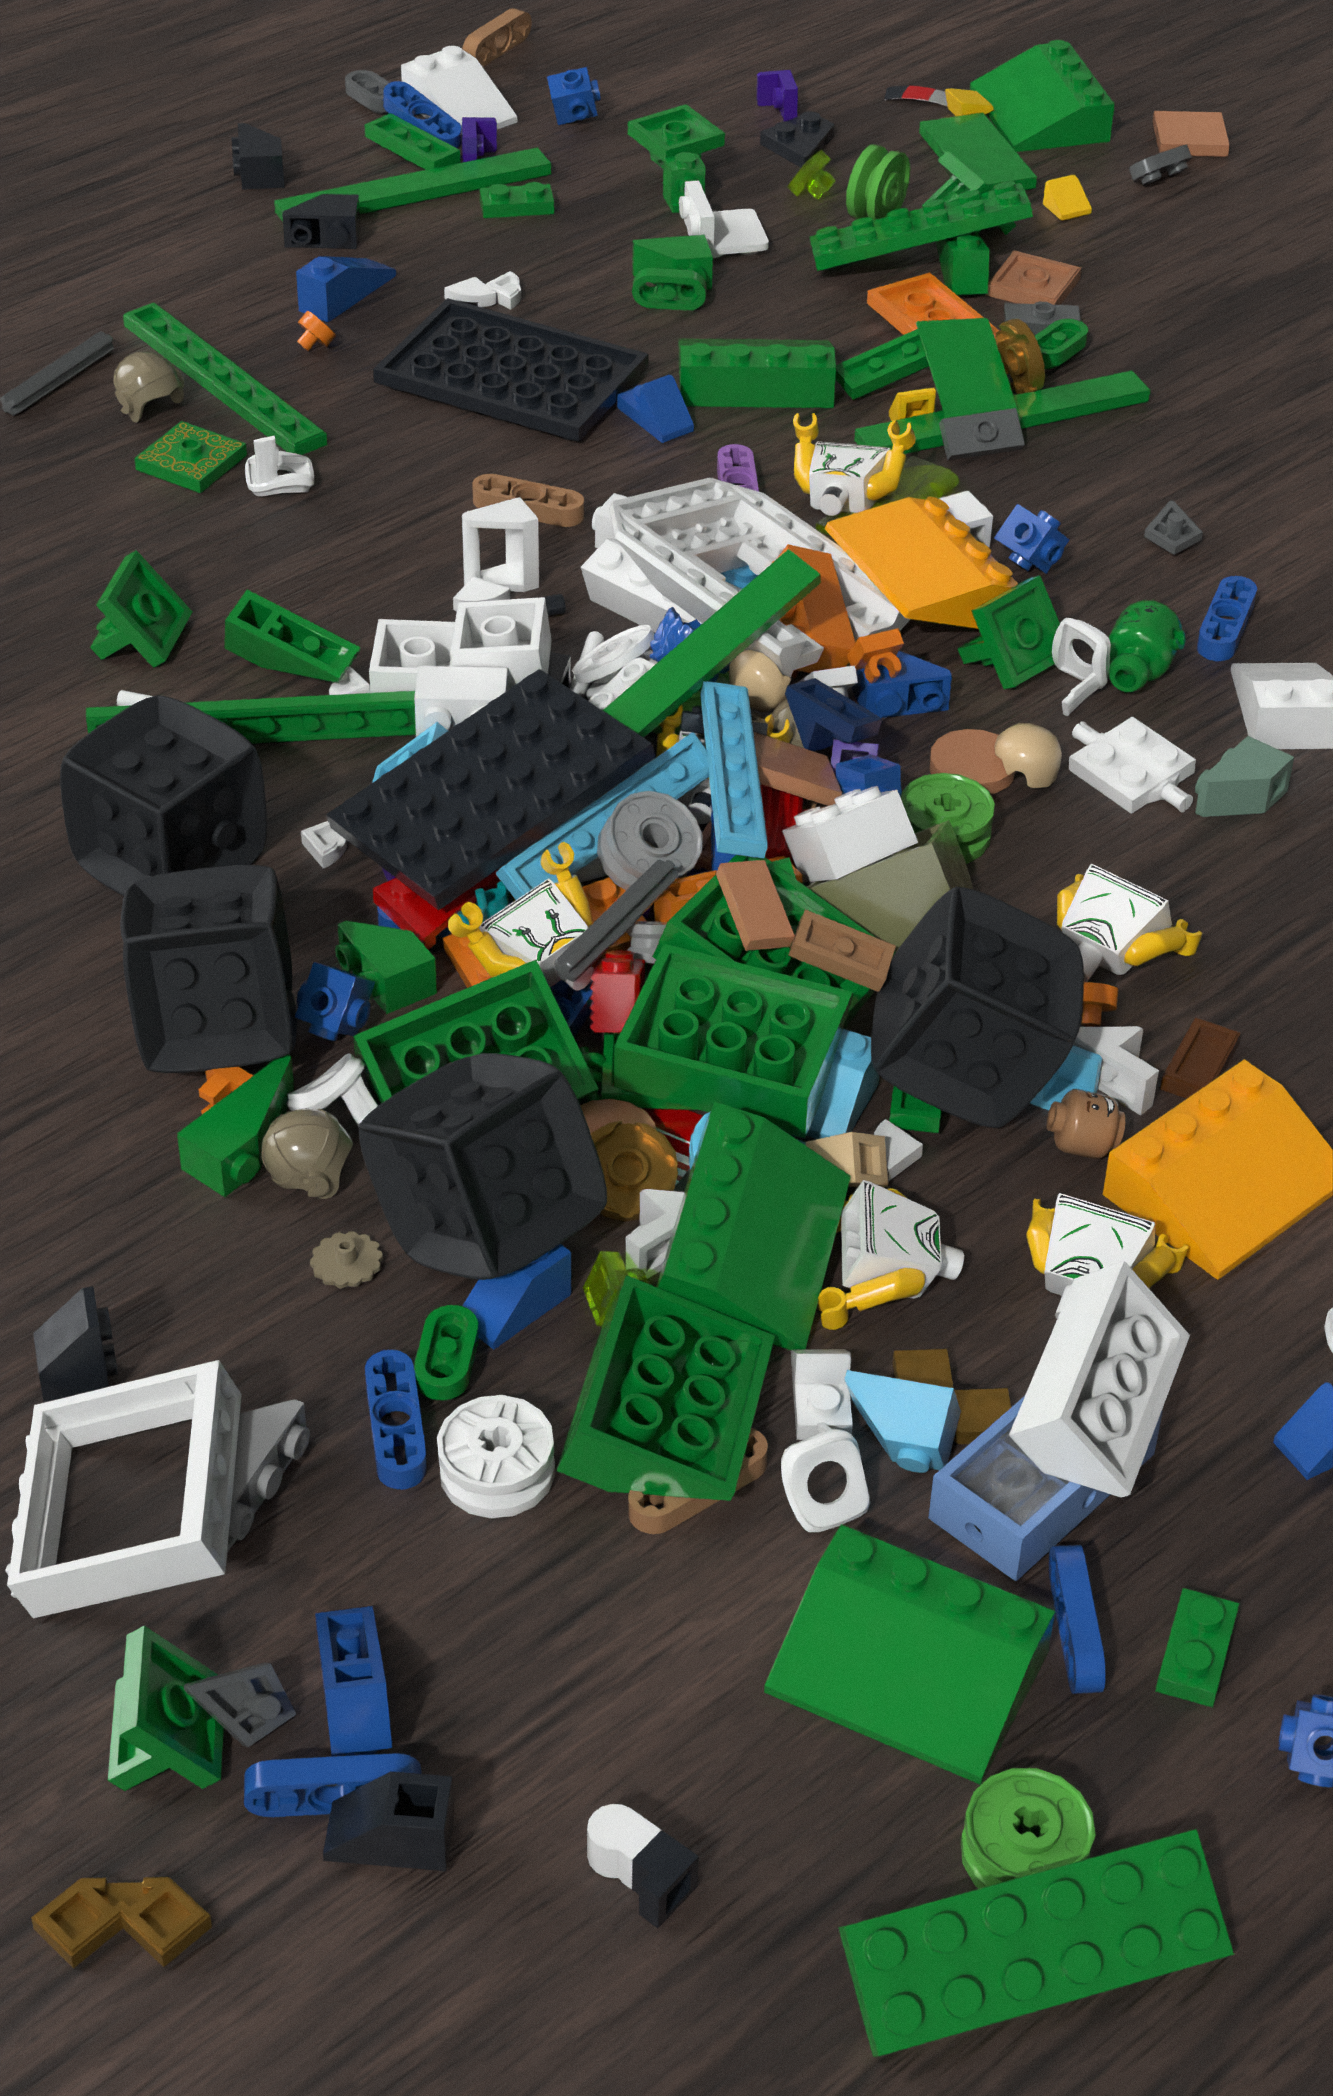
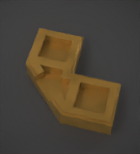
(977, 1406)
(94, 1911)

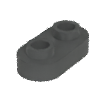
(367, 89)
(1150, 169)

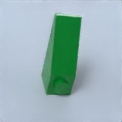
(285, 641)
(226, 1141)

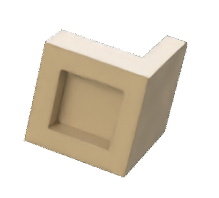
(857, 1155)

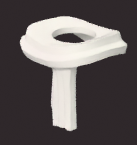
(263, 466)
(1093, 675)
(340, 1080)
(801, 1459)

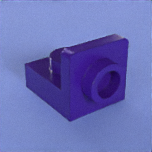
(780, 90)
(478, 136)

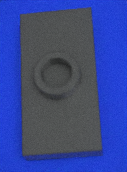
(1040, 314)
(981, 434)

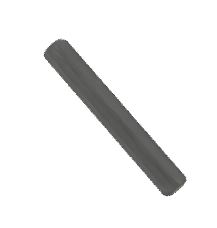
(57, 373)
(616, 920)

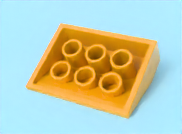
(923, 559)
(1224, 1169)

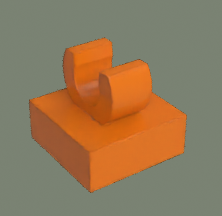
(877, 650)

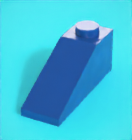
(337, 283)
(353, 1682)

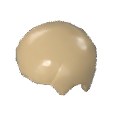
(761, 677)
(1030, 751)

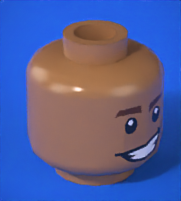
(1086, 1124)

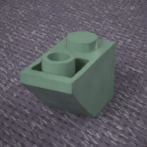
(1244, 780)

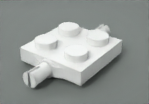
(1132, 765)

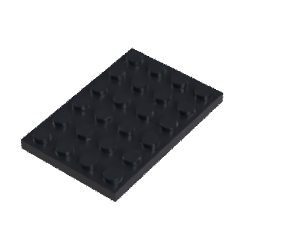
(511, 369)
(489, 788)

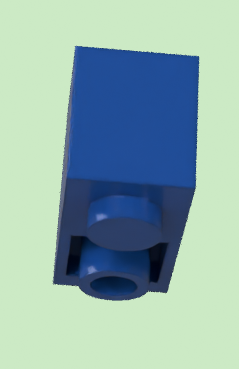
(915, 690)

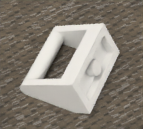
(522, 544)

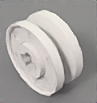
(612, 655)
(496, 1456)

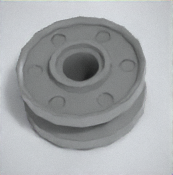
(653, 819)

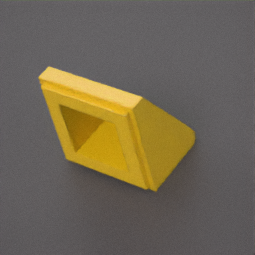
(966, 102)
(1066, 198)
(912, 404)

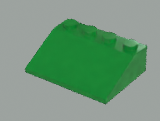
(1047, 99)
(757, 373)
(709, 928)
(499, 1016)
(731, 1038)
(755, 1226)
(666, 1398)
(911, 1653)

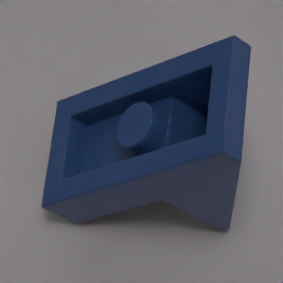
(828, 715)

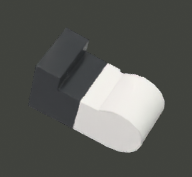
(643, 1858)

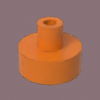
(314, 331)
(1097, 999)

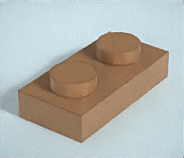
(842, 950)

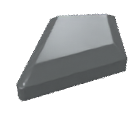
(1173, 529)
(244, 1701)

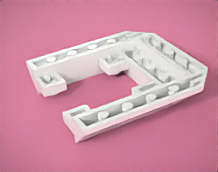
(709, 526)

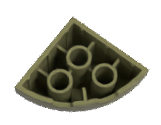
(901, 888)

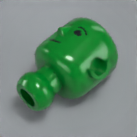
(1143, 644)

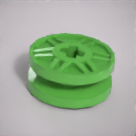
(877, 183)
(952, 798)
(1024, 1826)

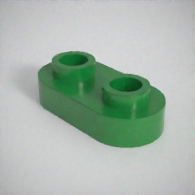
(669, 289)
(1061, 341)
(442, 1362)

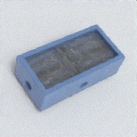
(1005, 1504)

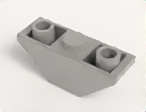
(265, 1447)

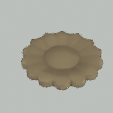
(346, 1259)

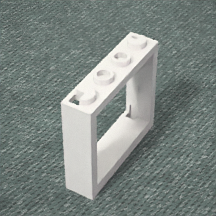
(200, 1551)

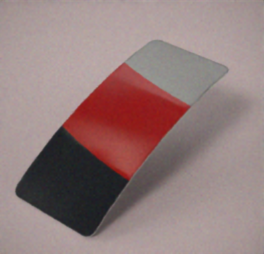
(916, 92)

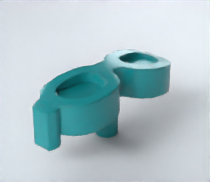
(490, 901)

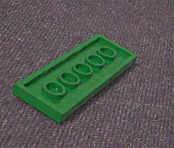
(920, 226)
(1034, 1942)

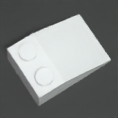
(458, 86)
(1286, 703)

